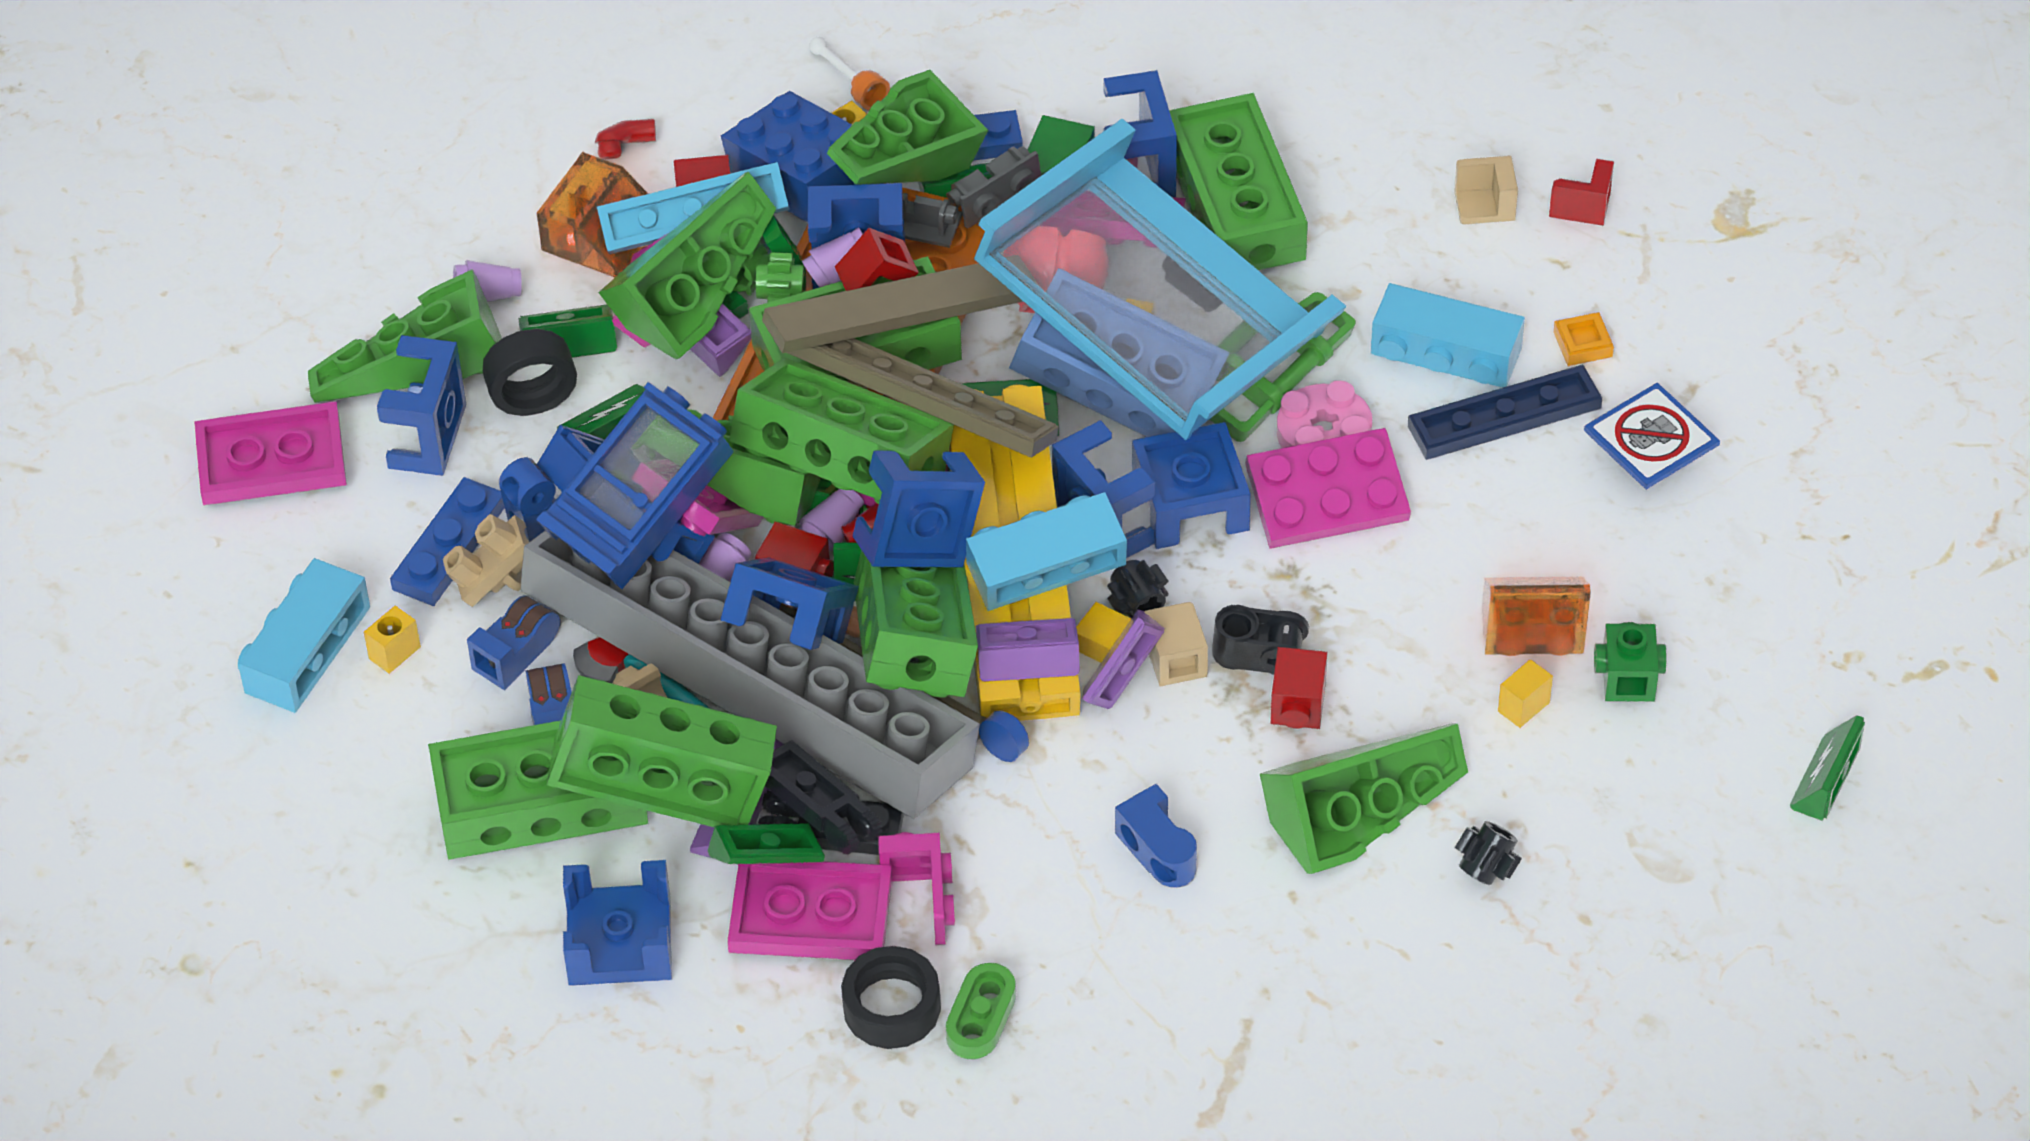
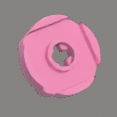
(1319, 403)

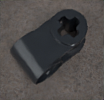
(1251, 636)

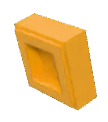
(1583, 339)

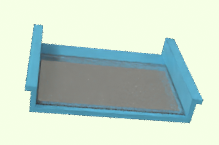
(1143, 284)

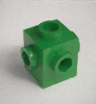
(1630, 661)

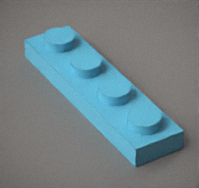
(653, 215)

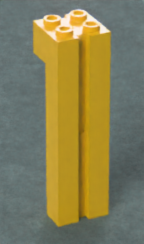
(1012, 490)

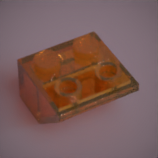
(570, 217)
(1535, 615)

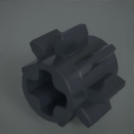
(1137, 587)
(1488, 852)

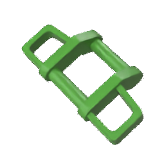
(1269, 395)

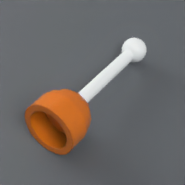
(866, 85)

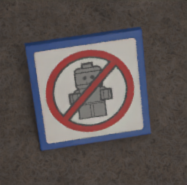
(1651, 435)

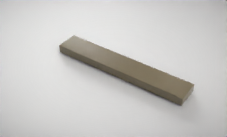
(885, 307)
(934, 394)

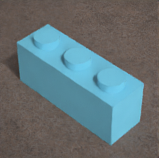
(1447, 335)
(1046, 550)
(303, 635)

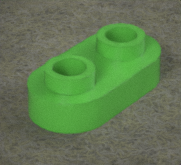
(979, 1015)

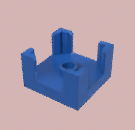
(1154, 131)
(844, 208)
(431, 407)
(1078, 477)
(1193, 480)
(921, 513)
(821, 600)
(617, 930)

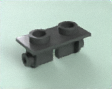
(1009, 174)
(930, 220)

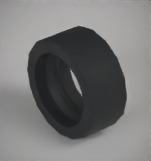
(520, 351)
(885, 964)

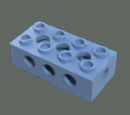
(1061, 366)

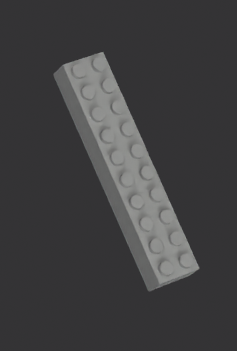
(669, 615)

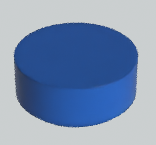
(1004, 736)

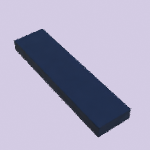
(1504, 412)

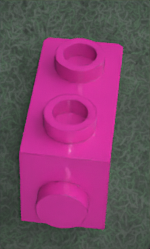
(921, 859)

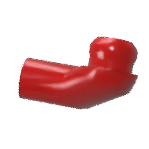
(625, 131)

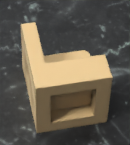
(1486, 190)
(1182, 648)

